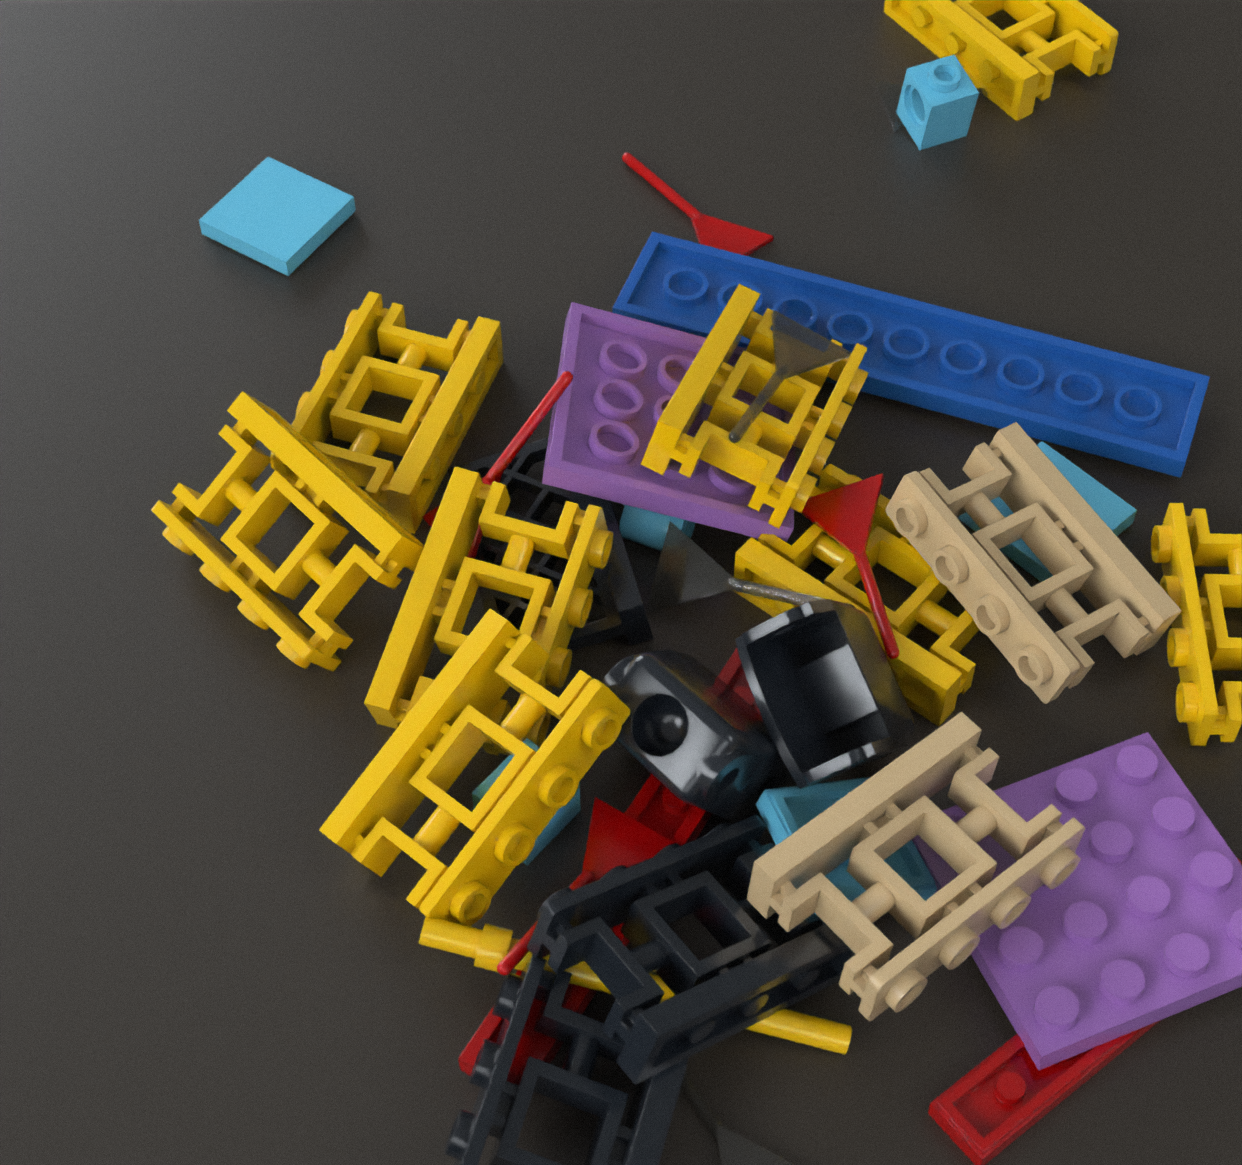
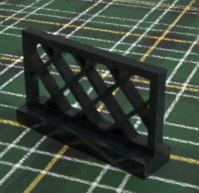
(615, 583)

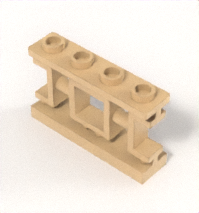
(1063, 536)
(879, 821)

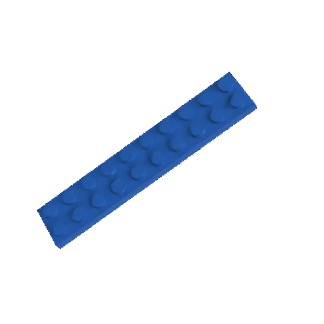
(939, 355)

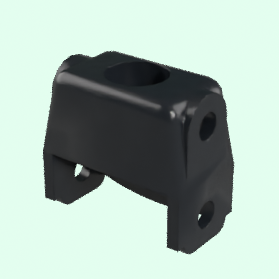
(824, 690)
(695, 733)

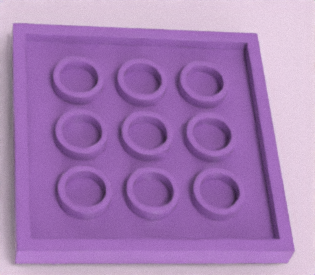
(610, 410)
(1136, 925)

